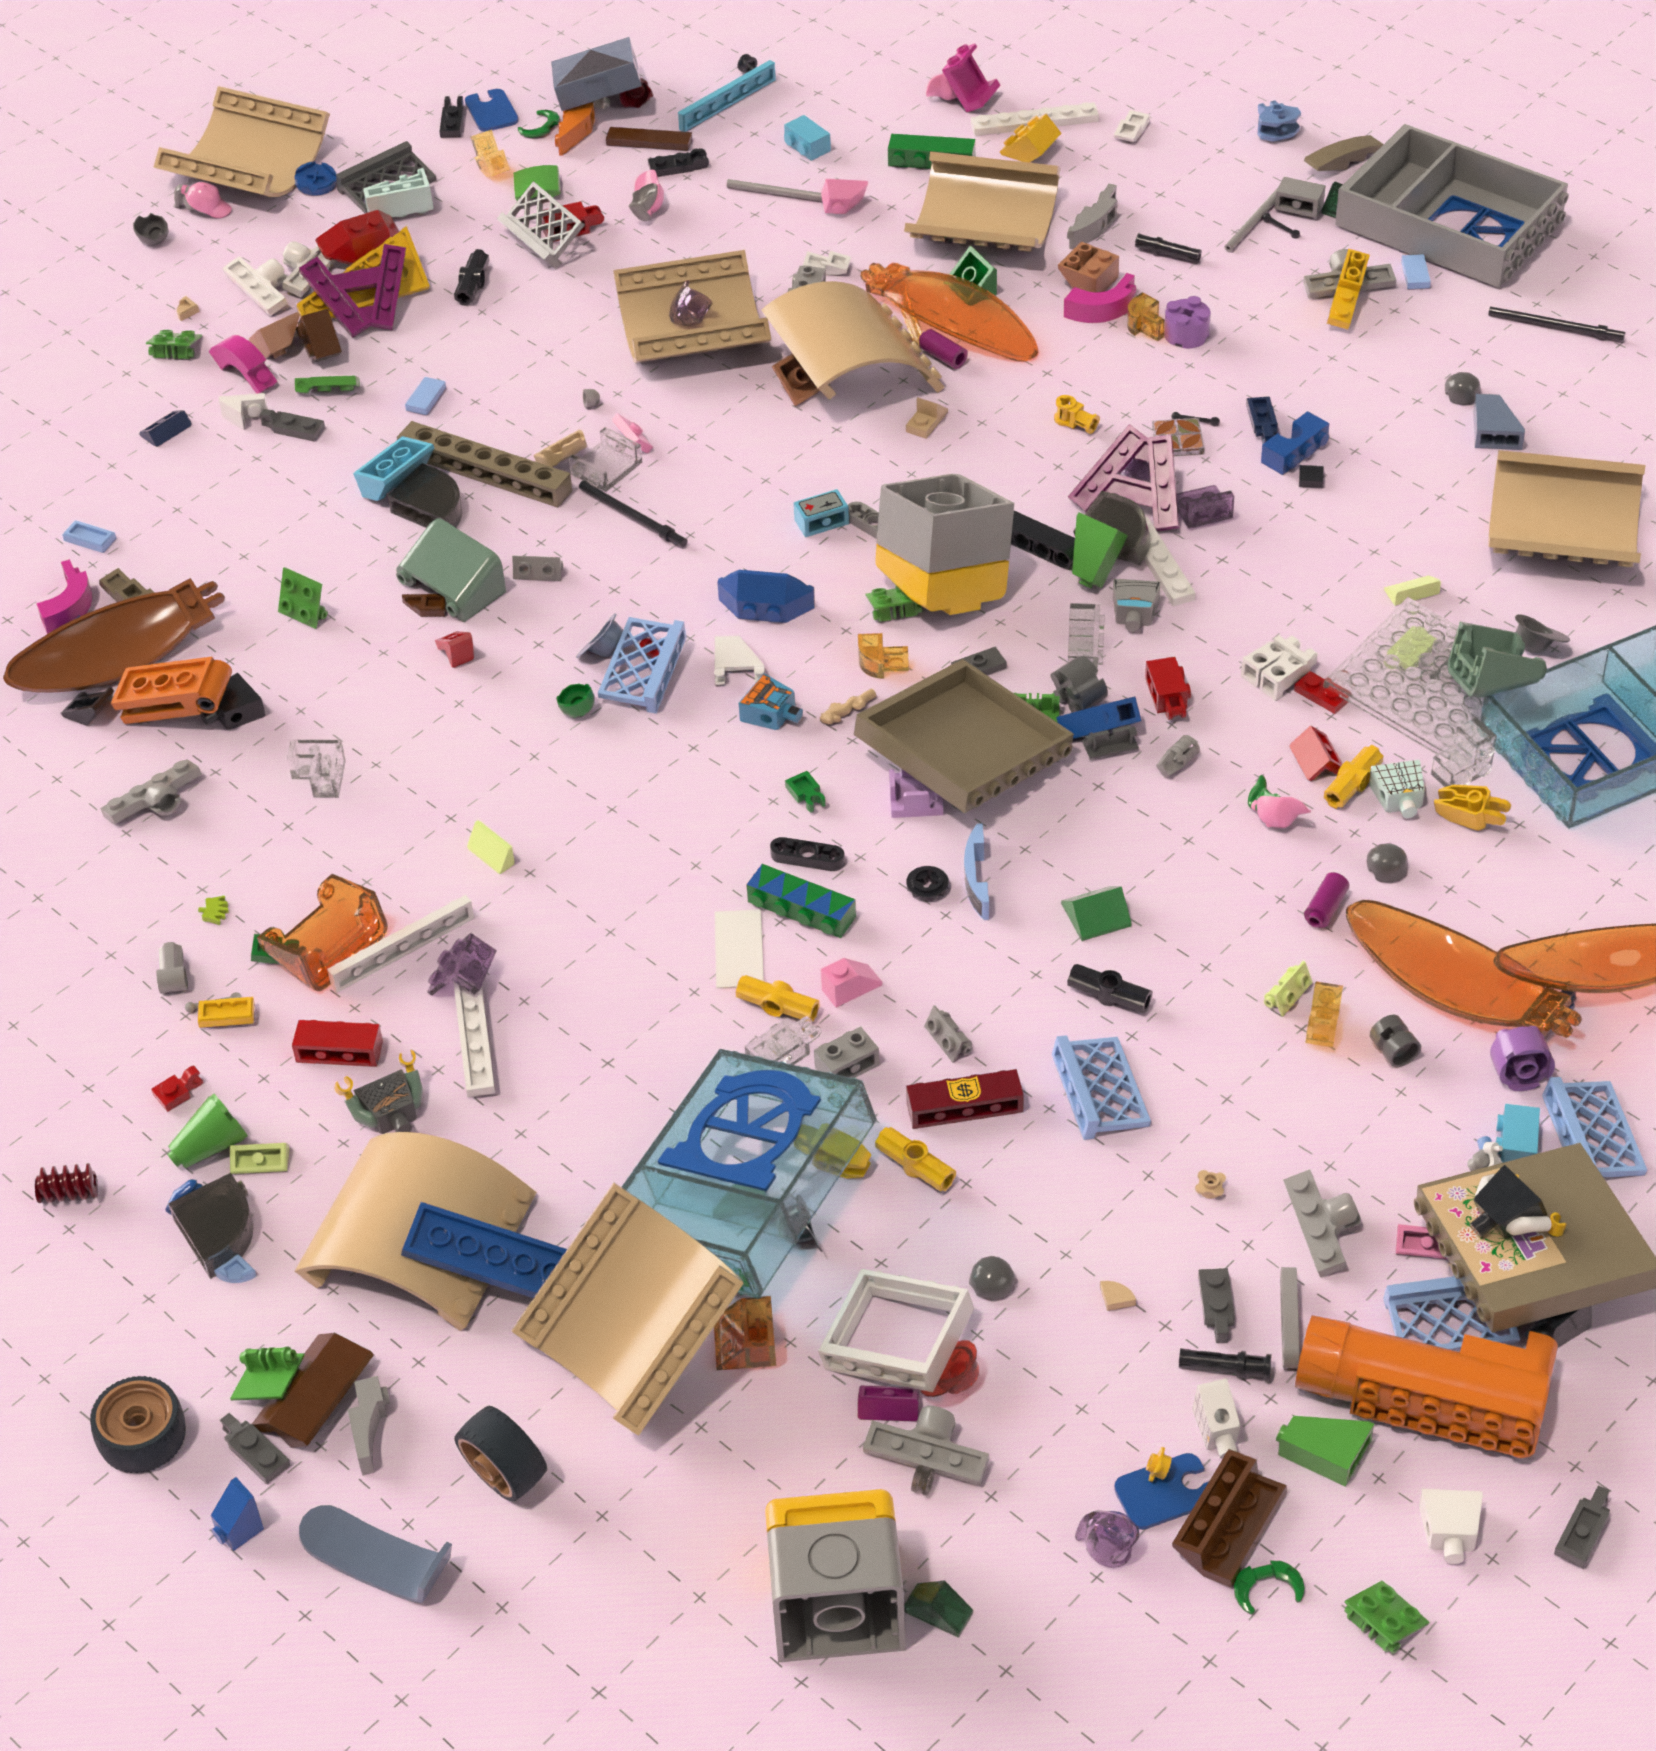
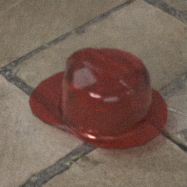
(959, 1372)

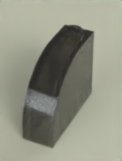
(427, 496)
(1126, 517)
(215, 1221)

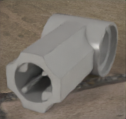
(171, 971)

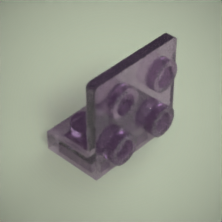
(1205, 506)

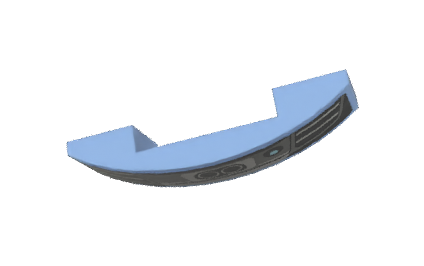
(976, 891)

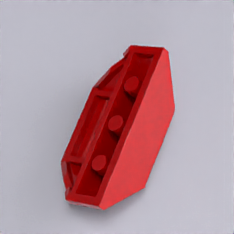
(356, 236)

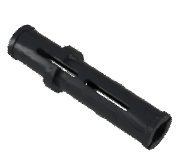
(1162, 246)

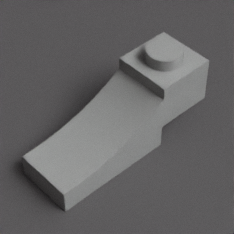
(366, 1419)

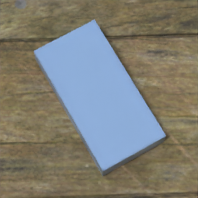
(1415, 271)
(425, 395)
(89, 536)

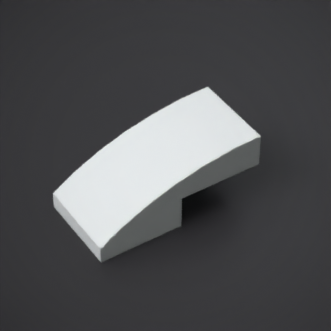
(1132, 126)
(835, 263)

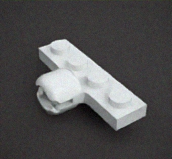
(294, 257)
(259, 283)

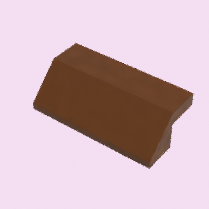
(316, 1389)
(1229, 1518)

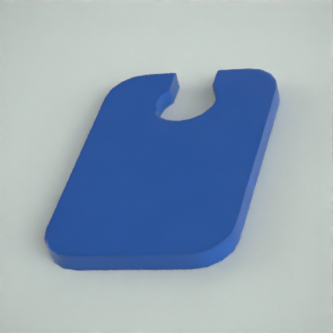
(492, 114)
(1159, 1500)

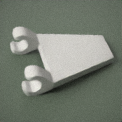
(734, 655)

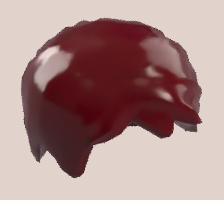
(637, 96)

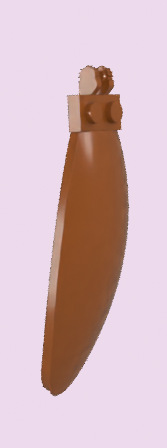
(112, 638)

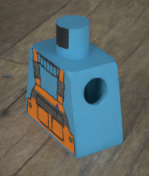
(769, 704)

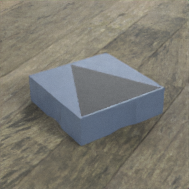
(595, 73)

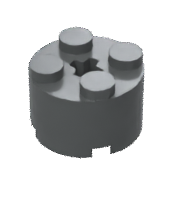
(1078, 684)

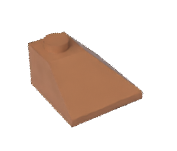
(275, 337)
(795, 379)

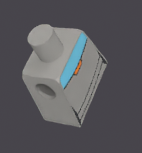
(1135, 602)

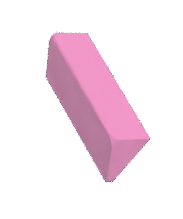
(1416, 1242)

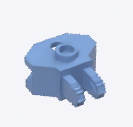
(1277, 120)

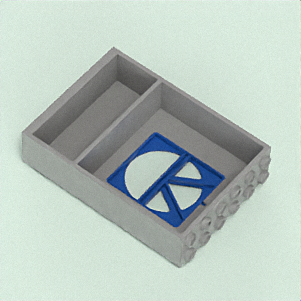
(1424, 176)

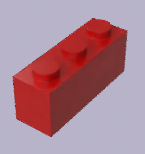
(337, 1043)

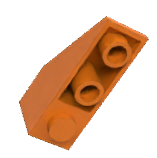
(575, 126)

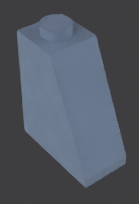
(1496, 424)

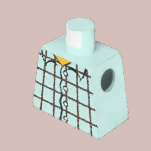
(1398, 786)

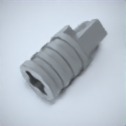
(1178, 755)

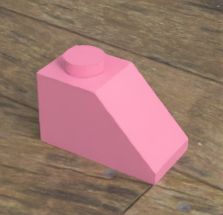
(842, 195)
(847, 980)

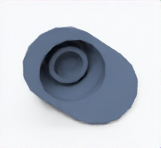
(606, 640)

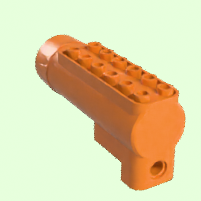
(1476, 1396)

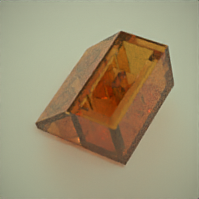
(745, 1335)

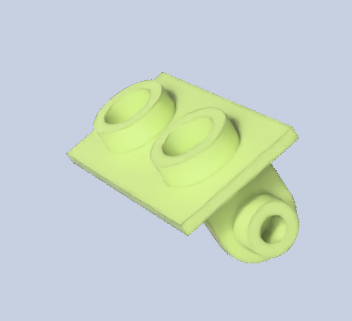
(1290, 988)

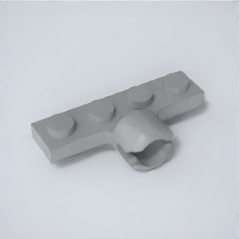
(1326, 283)
(156, 794)
(1321, 1220)
(928, 1446)

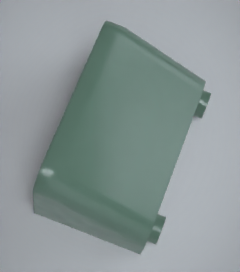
(454, 567)
(1491, 661)

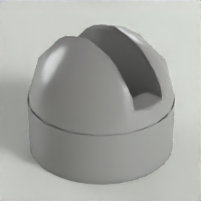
(590, 397)

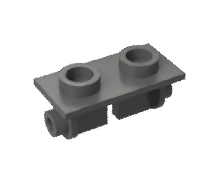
(1105, 744)

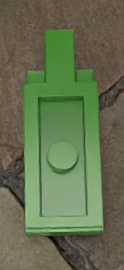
(324, 383)

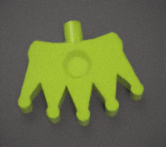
(214, 909)

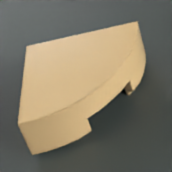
(186, 308)
(1116, 1295)

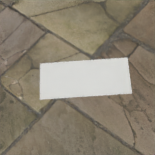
(738, 946)

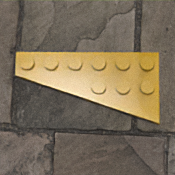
(412, 279)

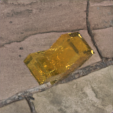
(489, 158)
(1144, 317)
(876, 659)
(1324, 1014)

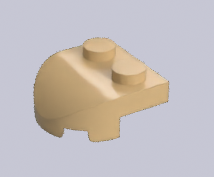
(562, 449)

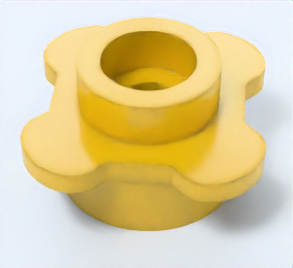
(1158, 1465)

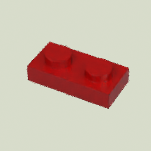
(1312, 688)

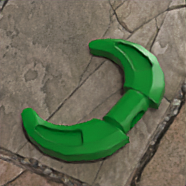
(553, 119)
(1281, 1570)

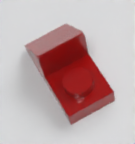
(457, 647)

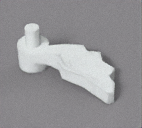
(1492, 1150)

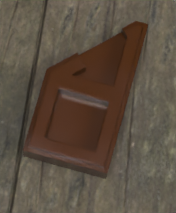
(426, 604)

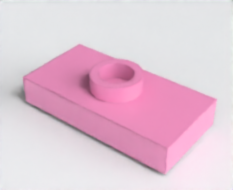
(632, 431)

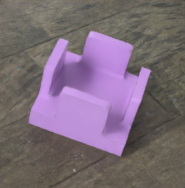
(912, 797)

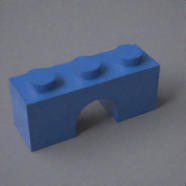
(1307, 436)

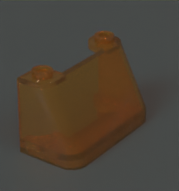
(336, 930)

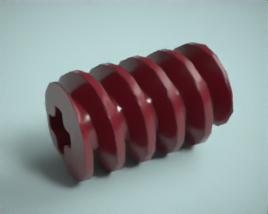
(66, 1184)

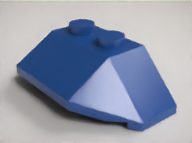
(765, 595)

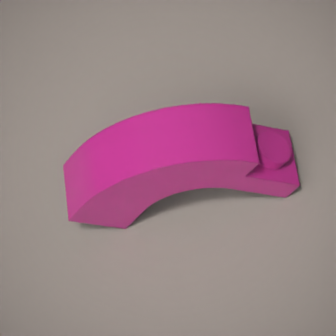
(1100, 306)
(247, 359)
(70, 603)

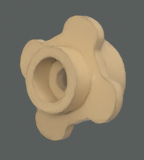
(1210, 1190)

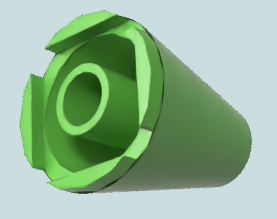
(206, 1134)

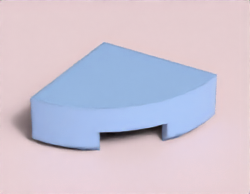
(235, 1271)

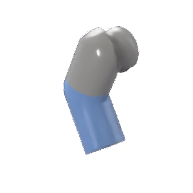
(1480, 1159)

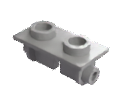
(537, 568)
(946, 1034)

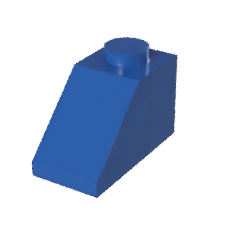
(236, 1516)

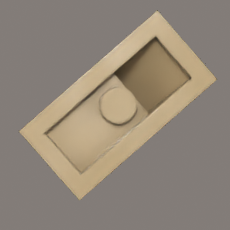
(926, 418)

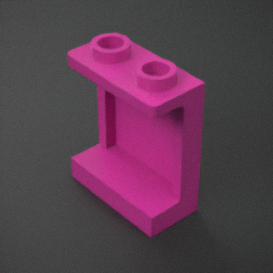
(968, 79)

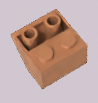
(1090, 268)

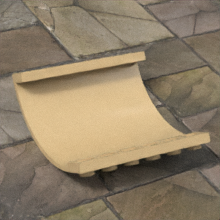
(251, 144)
(987, 201)
(649, 290)
(840, 329)
(1566, 507)
(379, 1205)
(629, 1305)

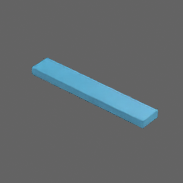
(726, 96)

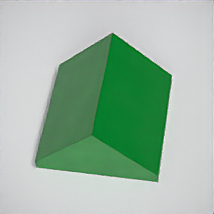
(977, 270)
(1098, 912)

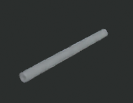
(775, 190)
(1253, 220)

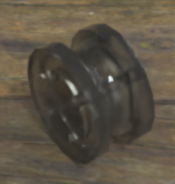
(923, 1480)

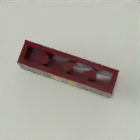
(964, 1098)

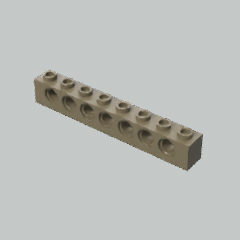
(493, 465)

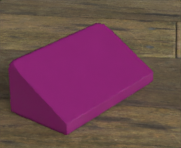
(888, 1403)

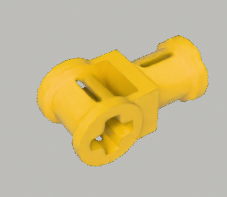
(1074, 414)

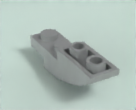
(1094, 219)

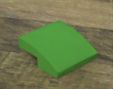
(544, 175)

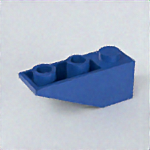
(1101, 717)

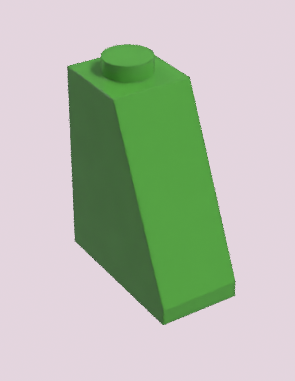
(1095, 550)
(1325, 1445)

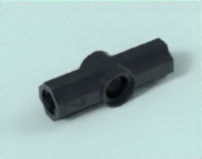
(471, 277)
(1109, 988)

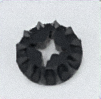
(919, 876)

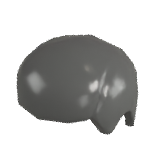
(151, 229)
(1462, 388)
(1387, 862)
(992, 1278)

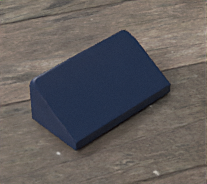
(166, 428)

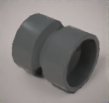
(1395, 1040)

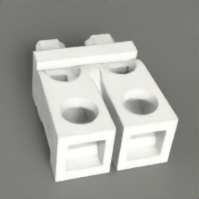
(1277, 665)

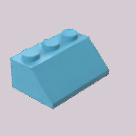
(391, 467)

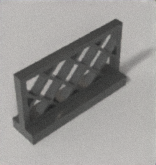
(377, 168)

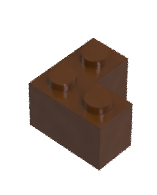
(318, 335)

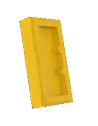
(226, 1012)

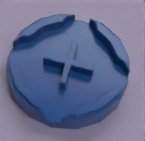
(315, 178)

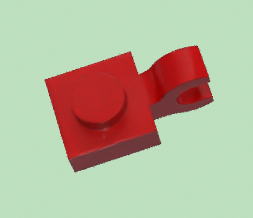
(176, 1091)

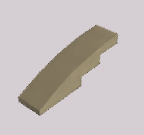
(1340, 154)
(121, 587)

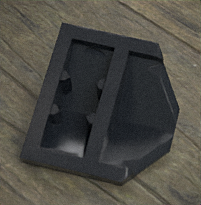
(86, 706)

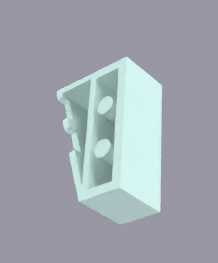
(400, 197)

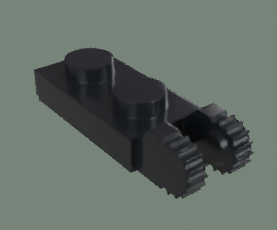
(452, 118)
(679, 162)

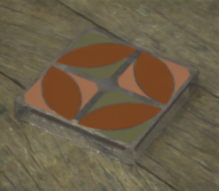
(1185, 435)

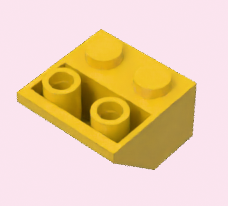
(1031, 140)

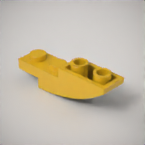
(1348, 289)

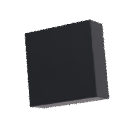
(1311, 476)

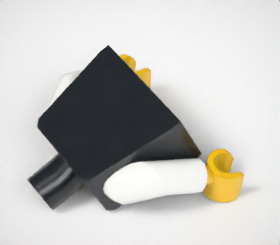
(1511, 1207)

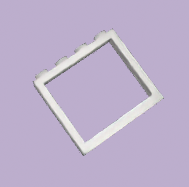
(889, 1368)

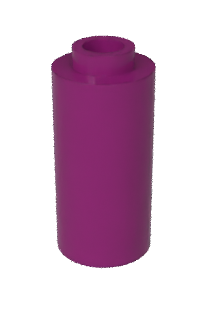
(943, 348)
(1326, 900)

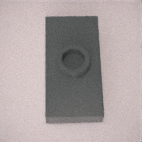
(986, 661)

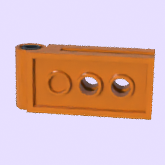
(171, 689)

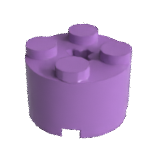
(1187, 322)
(1522, 1057)

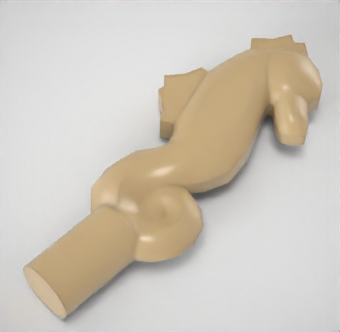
(839, 710)

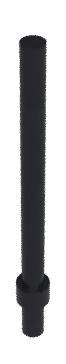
(1599, 331)
(664, 531)

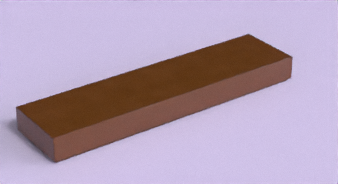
(649, 138)

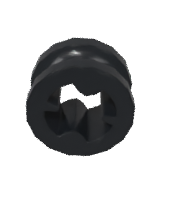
(746, 63)

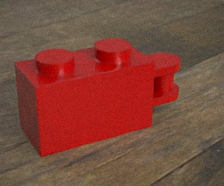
(588, 215)
(1167, 686)

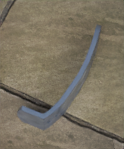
(371, 1553)

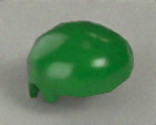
(576, 700)

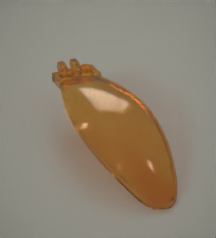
(954, 308)
(1585, 960)
(1455, 971)

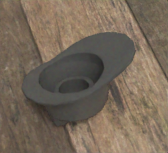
(1537, 635)

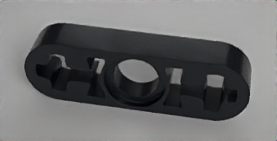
(788, 857)

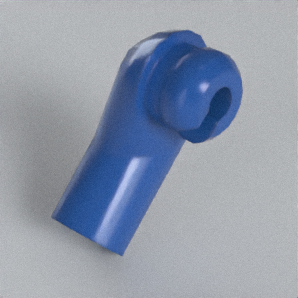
(184, 1189)

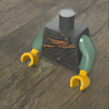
(386, 1102)

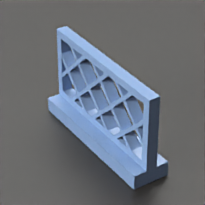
(661, 671)
(1079, 1094)
(1573, 1131)
(1438, 1292)

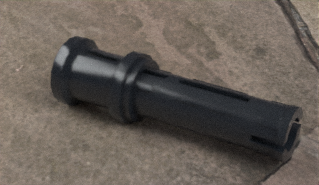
(1240, 1364)

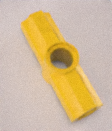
(1353, 776)
(777, 998)
(915, 1158)

